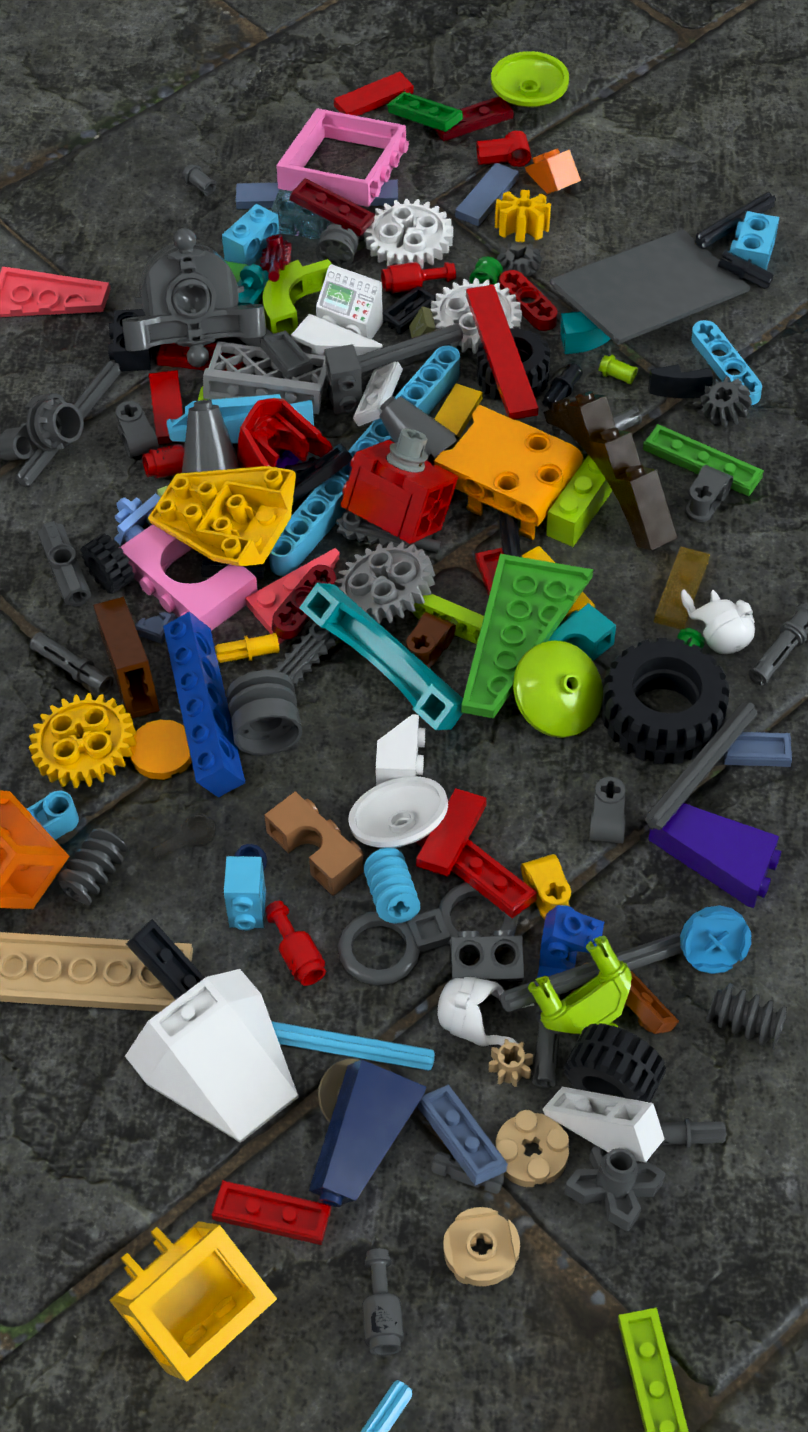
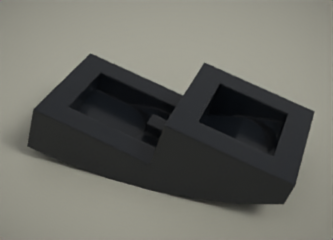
(673, 383)

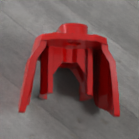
(274, 427)

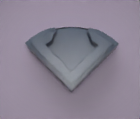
(153, 627)

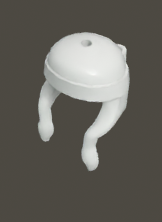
(727, 624)
(460, 1011)

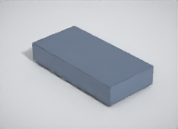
(760, 750)

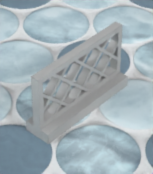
(242, 383)

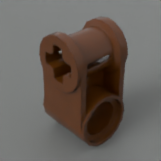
(430, 638)

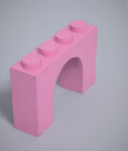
(208, 600)

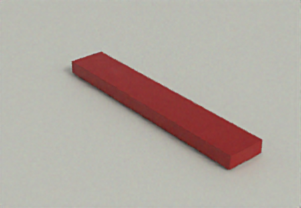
(502, 352)

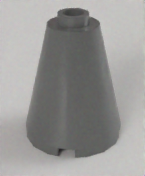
(402, 414)
(207, 440)

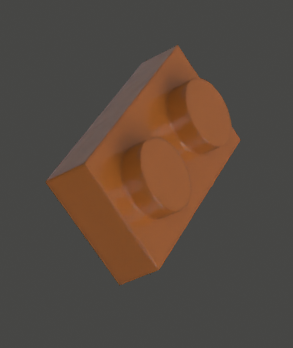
(650, 1010)

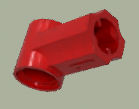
(511, 149)

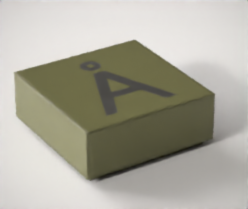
(422, 323)

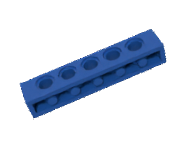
(203, 705)

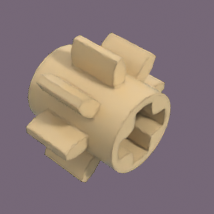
(510, 1062)

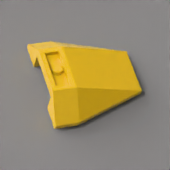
(228, 512)

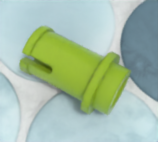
(617, 369)

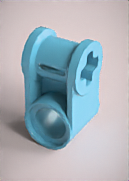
(46, 814)

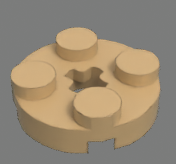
(539, 1129)
(468, 1264)

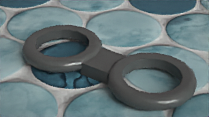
(420, 933)

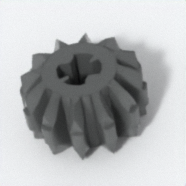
(726, 401)

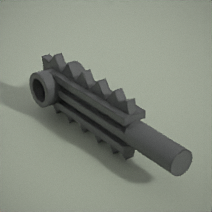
(357, 528)
(306, 653)

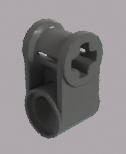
(135, 429)
(707, 493)
(608, 811)

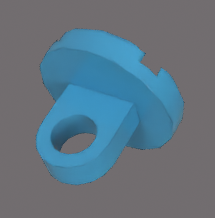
(715, 939)

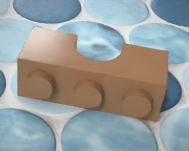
(299, 823)

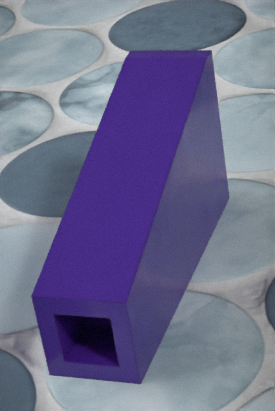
(721, 851)

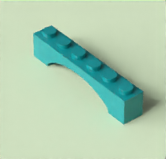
(420, 685)

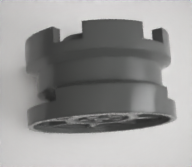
(337, 245)

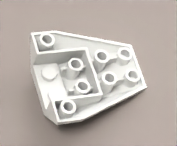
(217, 1055)

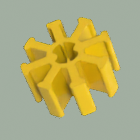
(522, 215)

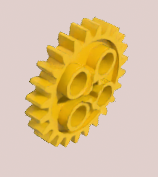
(82, 740)

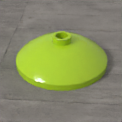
(529, 79)
(544, 694)

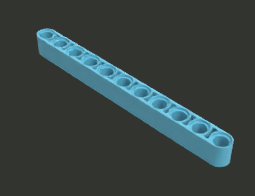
(323, 505)

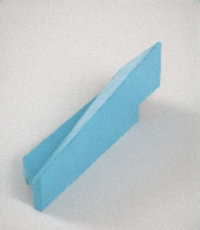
(234, 413)

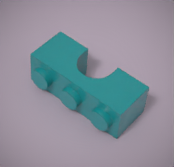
(588, 631)

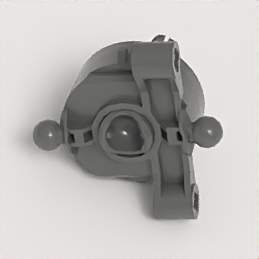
(190, 301)

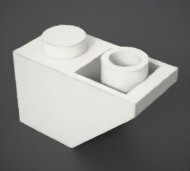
(398, 751)

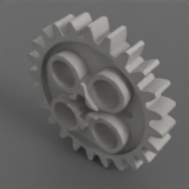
(388, 580)

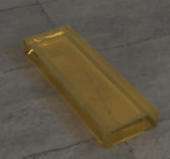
(687, 575)

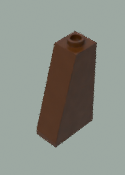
(126, 657)

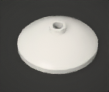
(398, 812)

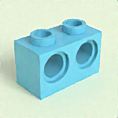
(248, 235)
(756, 238)
(245, 892)

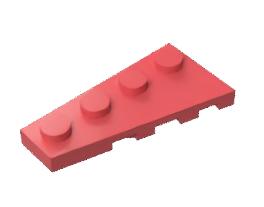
(49, 294)

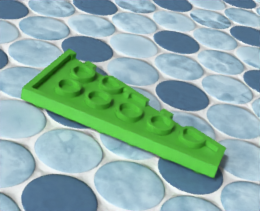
(521, 612)

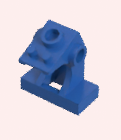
(565, 933)

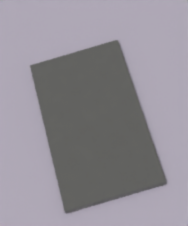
(649, 286)

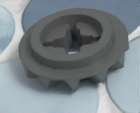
(526, 265)

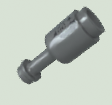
(381, 1310)

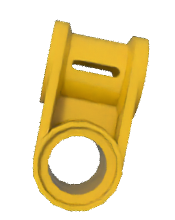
(548, 881)

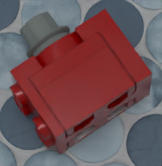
(399, 487)

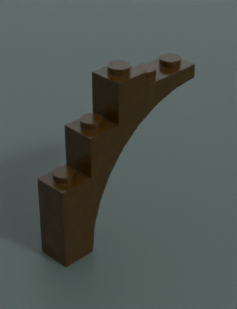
(615, 454)

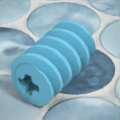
(391, 886)

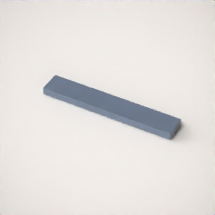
(265, 194)

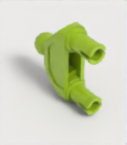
(593, 1003)

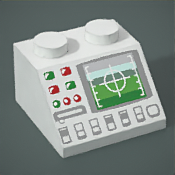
(351, 301)

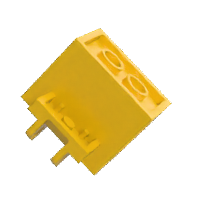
(191, 1298)

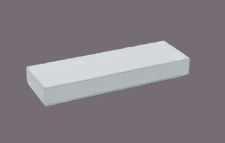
(378, 390)

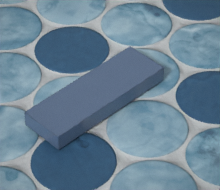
(484, 195)
(462, 1135)

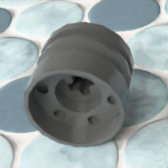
(264, 712)

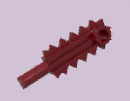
(275, 256)

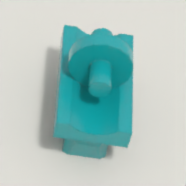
(254, 283)

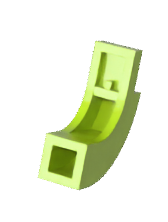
(292, 285)

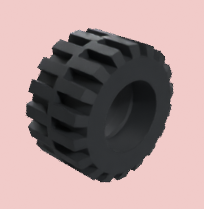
(534, 357)
(614, 1064)

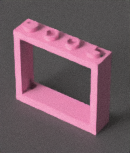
(349, 129)

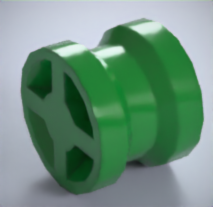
(486, 269)

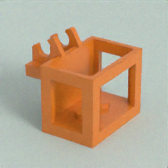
(27, 856)

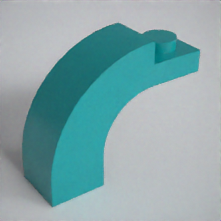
(580, 333)

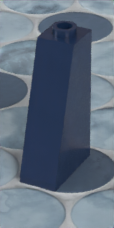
(362, 1128)

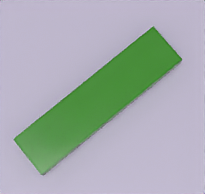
(694, 455)

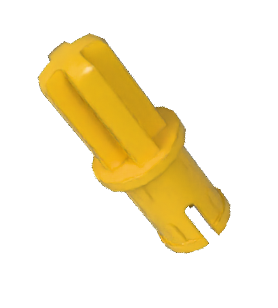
(247, 648)

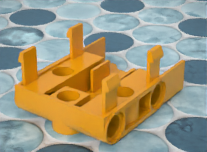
(510, 467)

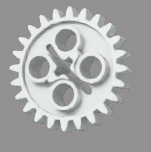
(409, 233)
(454, 309)

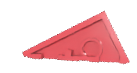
(268, 599)

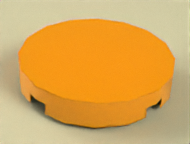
(161, 749)

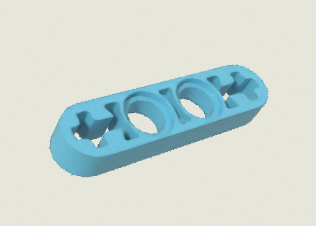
(731, 360)

